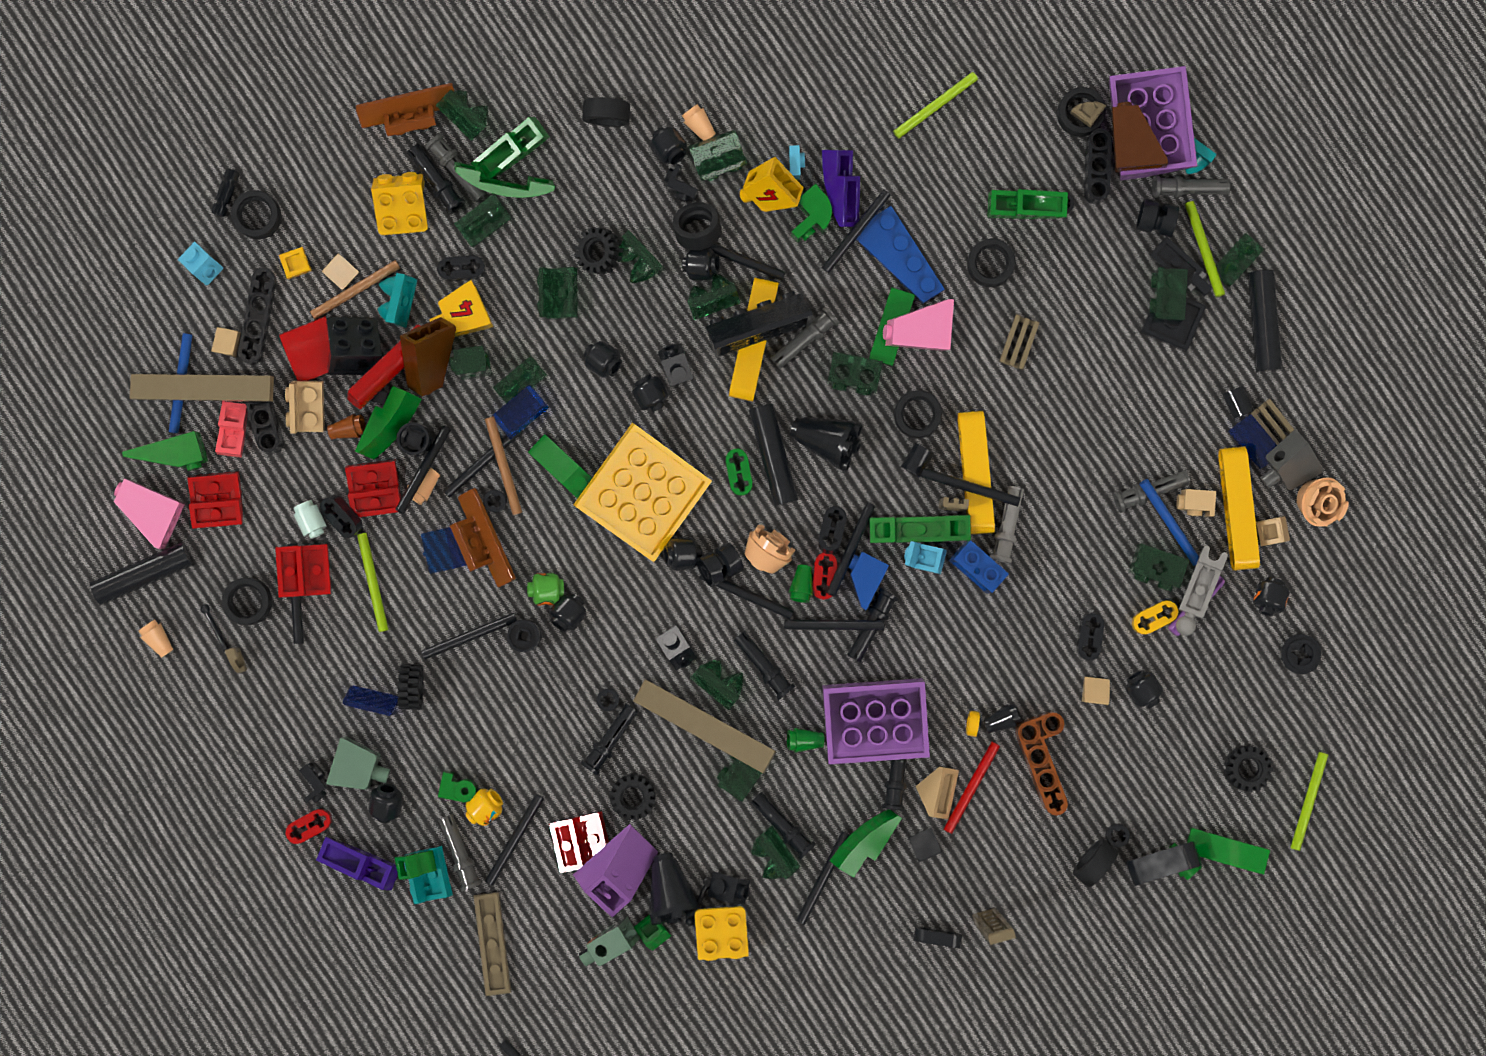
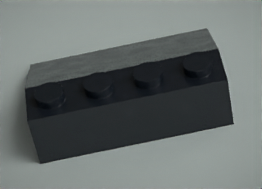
(759, 324)

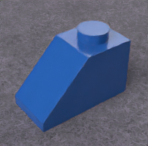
(866, 577)

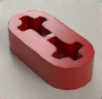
(818, 574)
(312, 831)

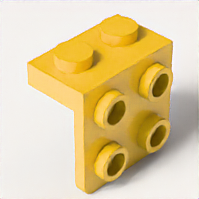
(399, 203)
(721, 933)

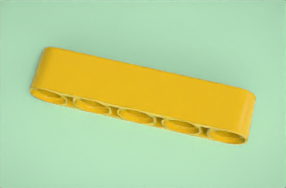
(750, 358)
(976, 469)
(1239, 508)

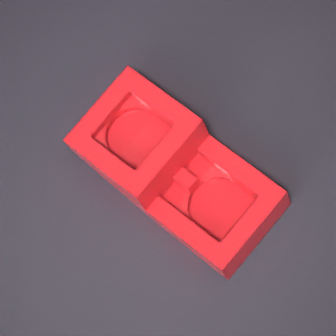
(232, 429)

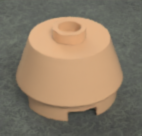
(1322, 501)
(768, 550)

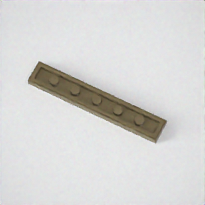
(202, 387)
(704, 726)
(993, 926)

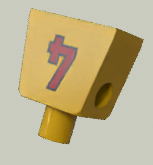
(771, 187)
(465, 310)

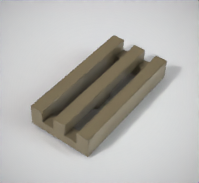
(1026, 322)
(1278, 415)
(954, 504)

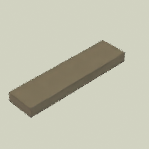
(492, 943)

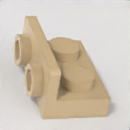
(305, 406)

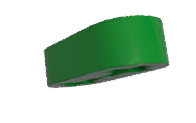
(745, 471)

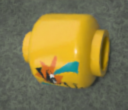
(484, 807)

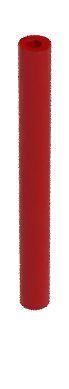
(971, 787)

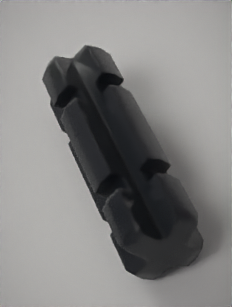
(225, 192)

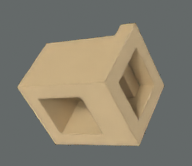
(1197, 502)

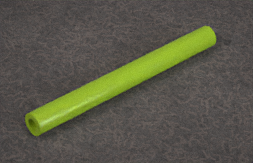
(935, 105)
(1204, 249)
(372, 582)
(1309, 801)

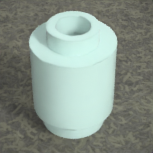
(309, 519)

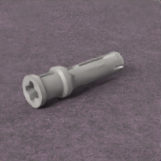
(1005, 536)

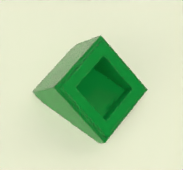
(652, 934)

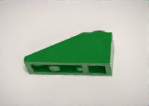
(179, 451)
(560, 465)

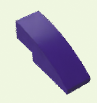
(841, 186)
(358, 864)

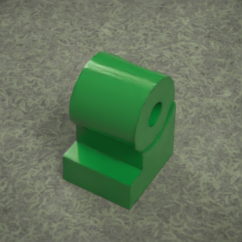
(456, 790)
(415, 864)

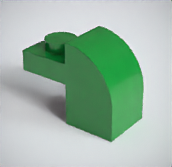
(818, 212)

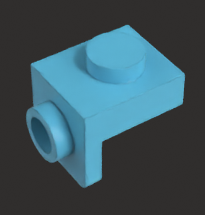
(796, 161)
(200, 263)
(925, 557)

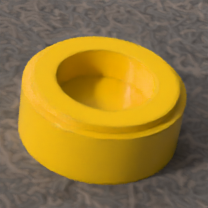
(972, 723)

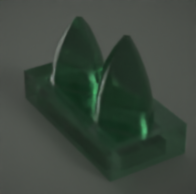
(468, 120)
(1238, 259)
(646, 265)
(721, 297)
(525, 374)
(724, 691)
(782, 861)

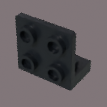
(352, 345)

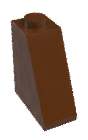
(1134, 140)
(427, 355)

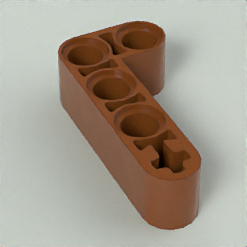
(1046, 764)

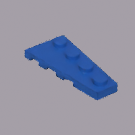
(897, 252)

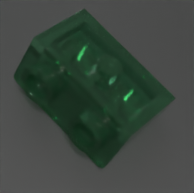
(482, 220)
(1169, 294)
(738, 779)

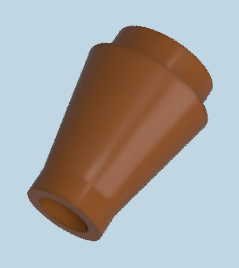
(349, 427)

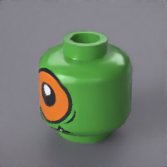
(545, 589)

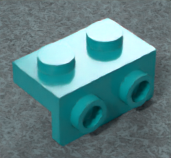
(433, 884)

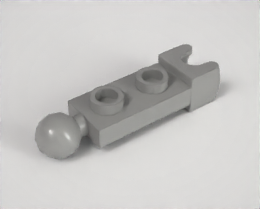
(1199, 590)

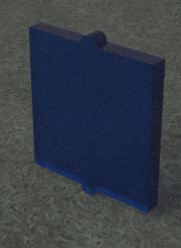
(442, 550)

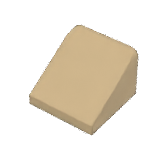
(340, 271)
(226, 342)
(1273, 531)
(1096, 690)

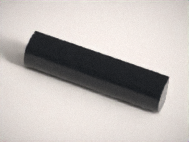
(1264, 321)
(773, 454)
(141, 573)

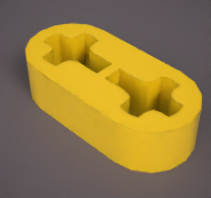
(1157, 622)

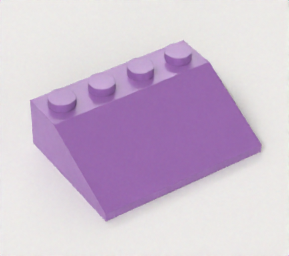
(1166, 106)
(876, 721)

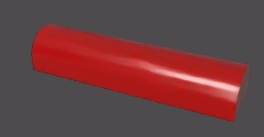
(377, 377)

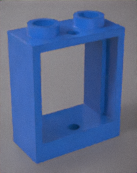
(987, 573)

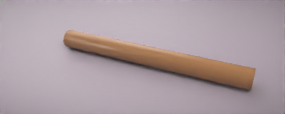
(355, 289)
(503, 465)

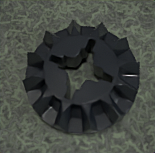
(1310, 647)

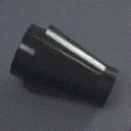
(1003, 719)

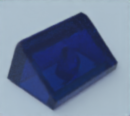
(520, 411)
(1254, 438)
(371, 700)

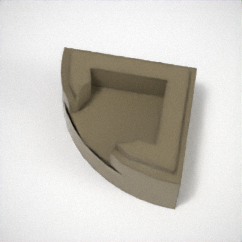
(1088, 112)
(236, 659)

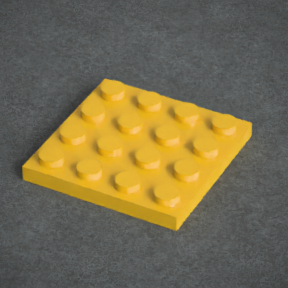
(642, 492)

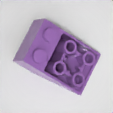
(617, 870)

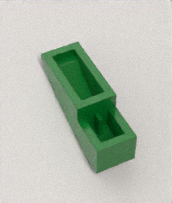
(511, 148)
(1027, 204)
(386, 422)
(865, 841)
(1230, 851)

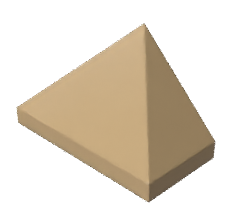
(938, 791)

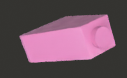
(923, 328)
(149, 511)

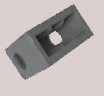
(1291, 463)

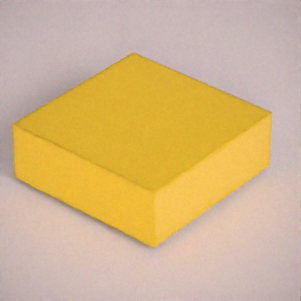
(295, 263)

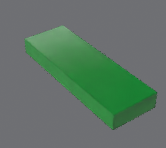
(897, 304)

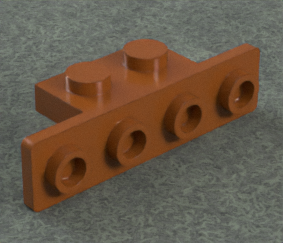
(403, 111)
(479, 540)

